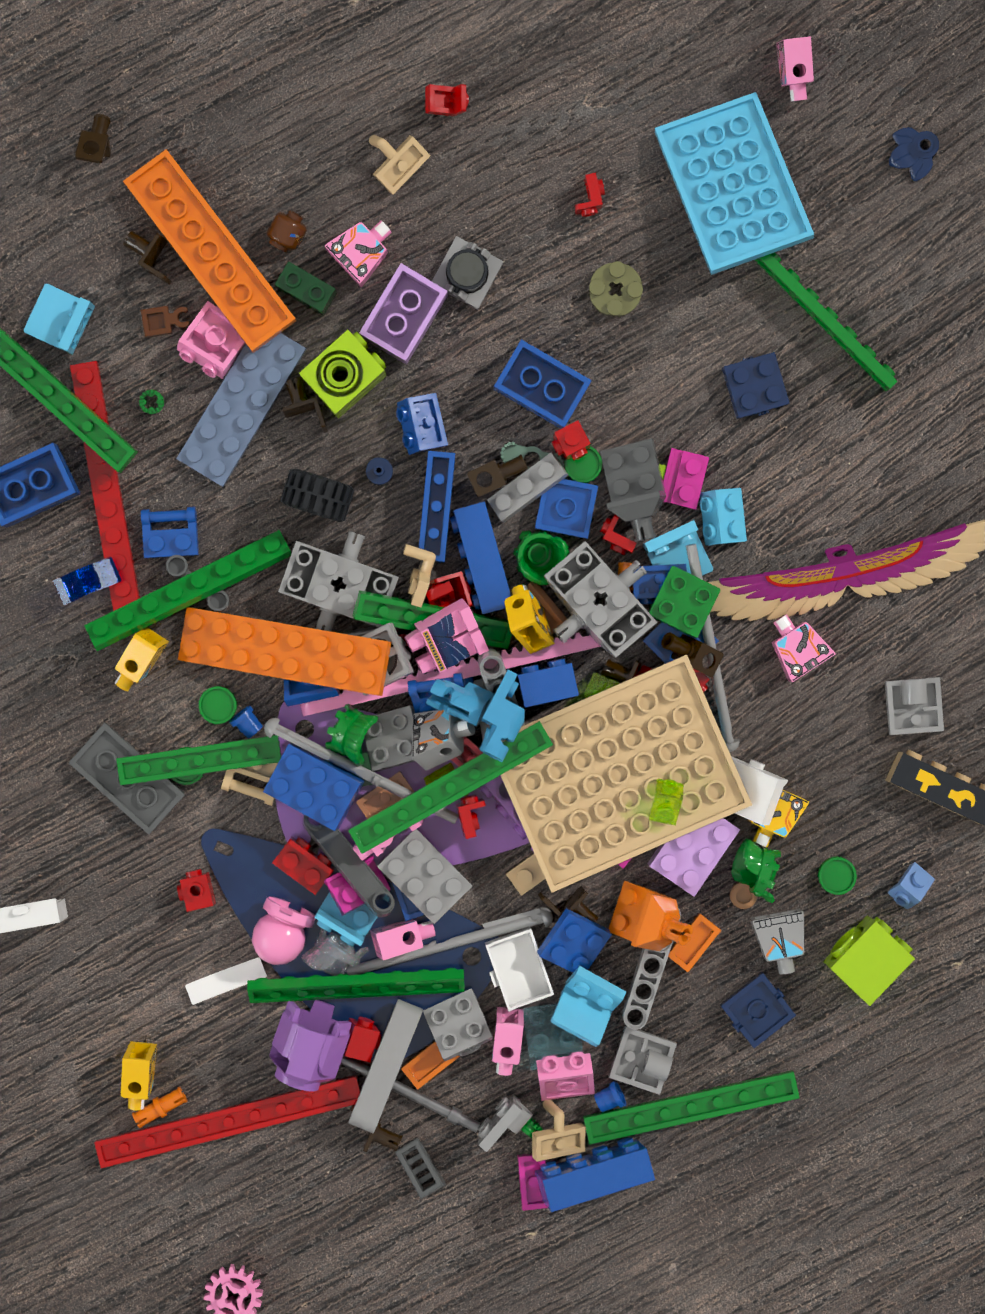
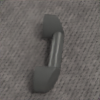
(178, 568)

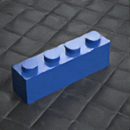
(437, 503)
(482, 556)

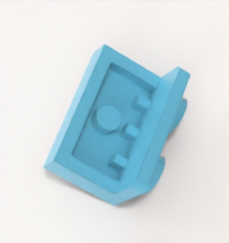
(723, 516)

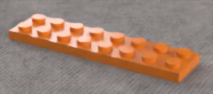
(209, 251)
(284, 651)

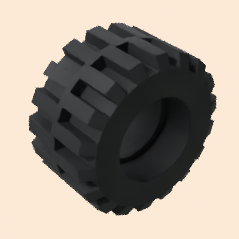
(317, 495)

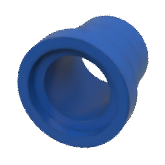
(246, 722)
(610, 1097)

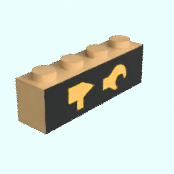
(938, 786)

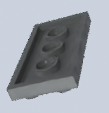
(142, 802)

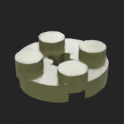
(618, 274)

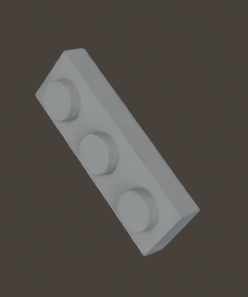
(527, 487)

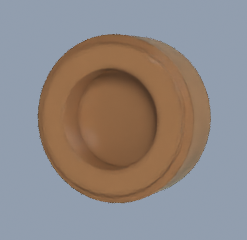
(741, 896)

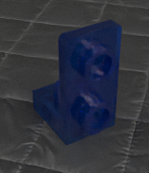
(87, 580)

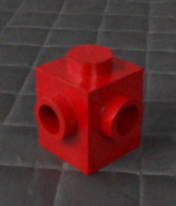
(571, 441)
(196, 890)
(363, 1039)

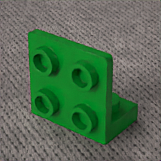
(684, 602)

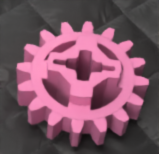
(229, 1284)

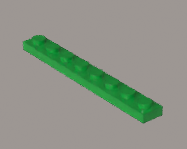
(828, 320)
(64, 404)
(188, 590)
(447, 789)
(356, 986)
(691, 1107)

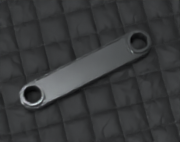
(351, 867)

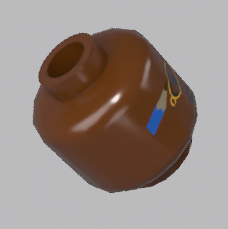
(286, 231)

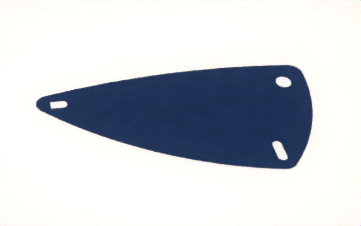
(251, 877)

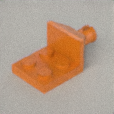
(648, 918)

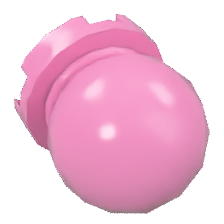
(280, 933)

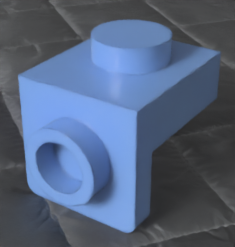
(911, 886)

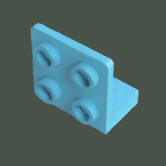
(59, 318)
(671, 548)
(351, 926)
(586, 1005)

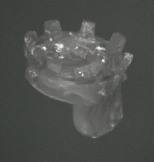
(332, 954)

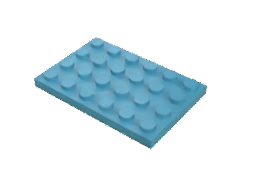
(734, 183)

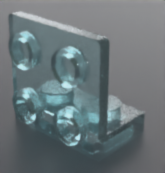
(545, 1037)

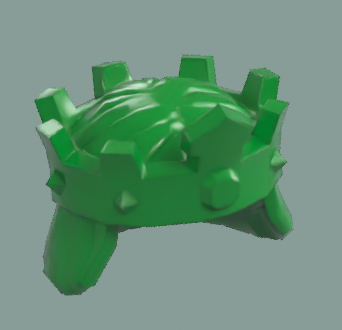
(539, 554)
(349, 733)
(756, 868)

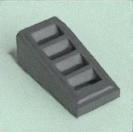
(412, 1173)

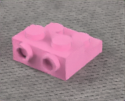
(211, 342)
(565, 1076)

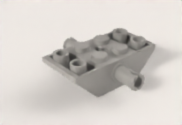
(313, 571)
(580, 581)

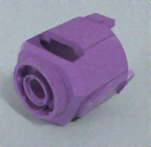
(309, 1045)

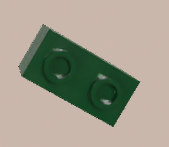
(305, 288)

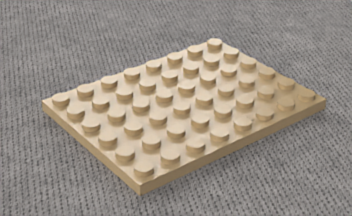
(595, 786)

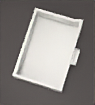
(762, 788)
(32, 914)
(518, 969)

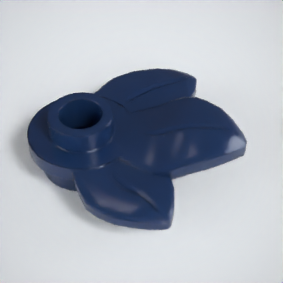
(911, 155)

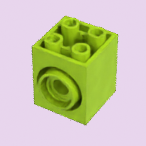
(347, 355)
(869, 958)

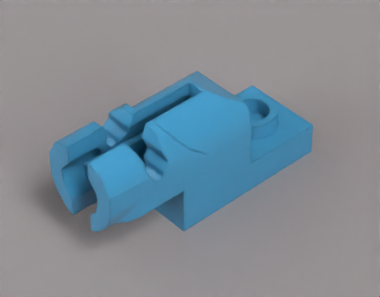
(464, 703)
(503, 718)

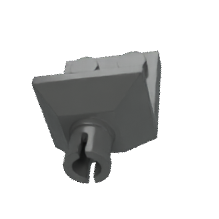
(634, 485)

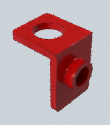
(459, 585)

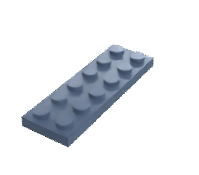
(240, 408)

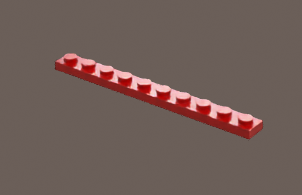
(106, 491)
(226, 1122)

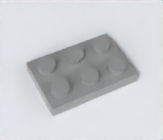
(424, 876)

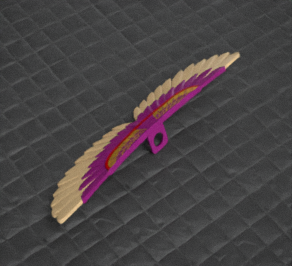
(874, 572)

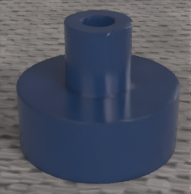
(382, 477)

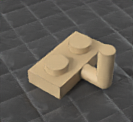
(399, 163)
(419, 577)
(559, 1140)

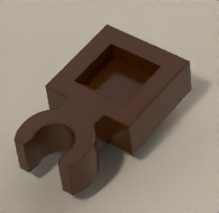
(159, 320)

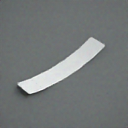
(225, 980)

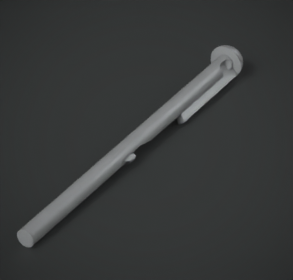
(708, 635)
(272, 727)
(490, 930)

